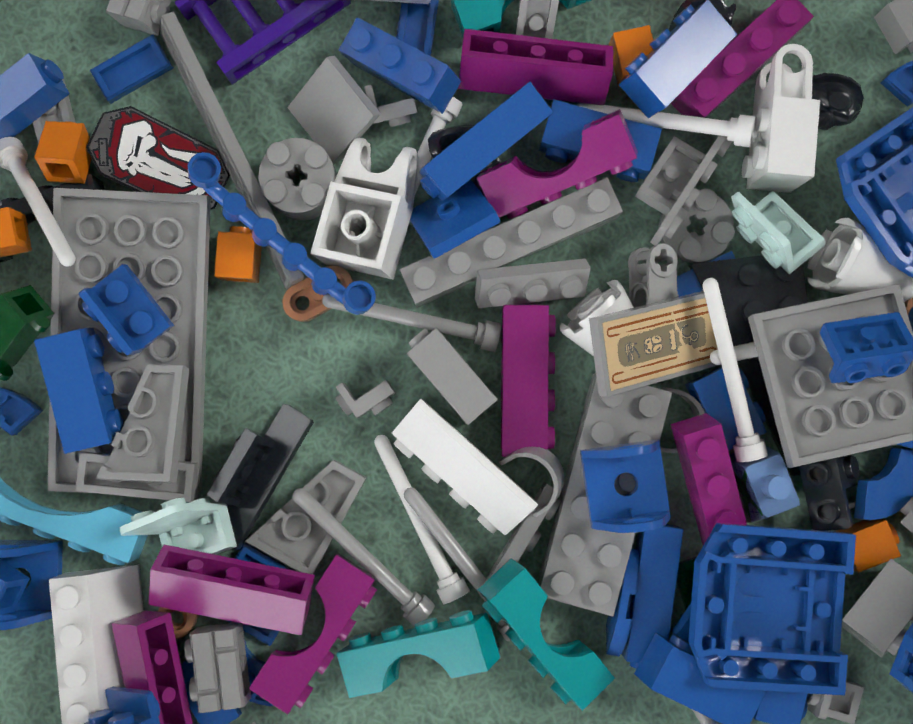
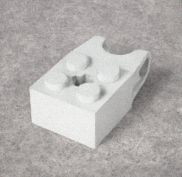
(785, 126)
(371, 203)

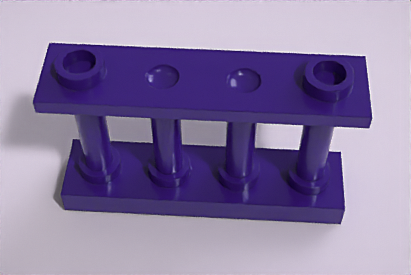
(267, 39)

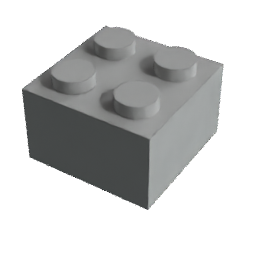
(883, 610)

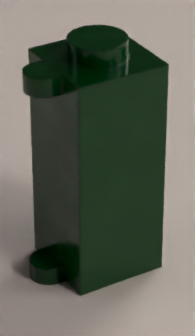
(21, 321)

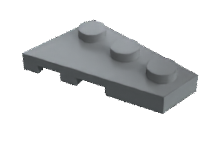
(153, 430)
(294, 535)

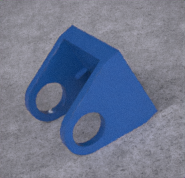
(640, 510)
(43, 562)

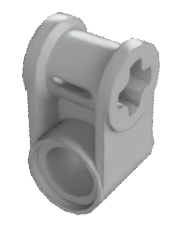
(650, 280)

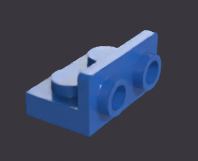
(125, 311)
(868, 347)
(127, 707)

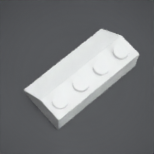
(463, 468)
(84, 639)

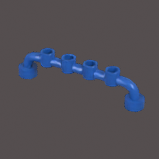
(205, 173)

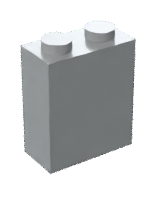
(450, 374)

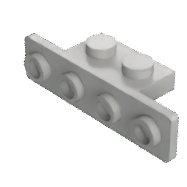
(674, 178)

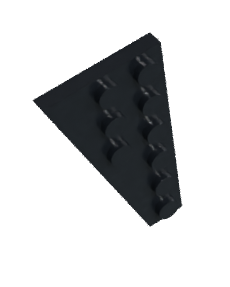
(747, 289)

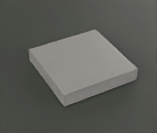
(333, 109)

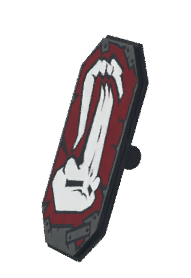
(147, 153)

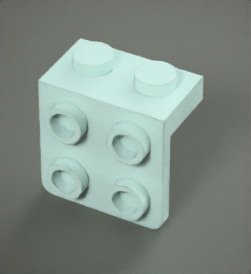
(778, 230)
(185, 525)

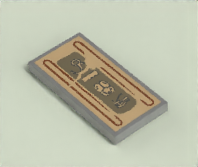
(651, 343)

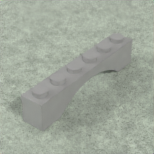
(512, 241)

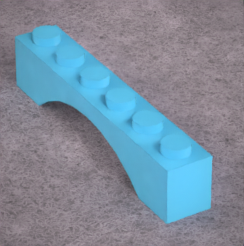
(84, 530)

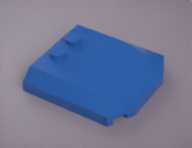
(879, 188)
(771, 608)

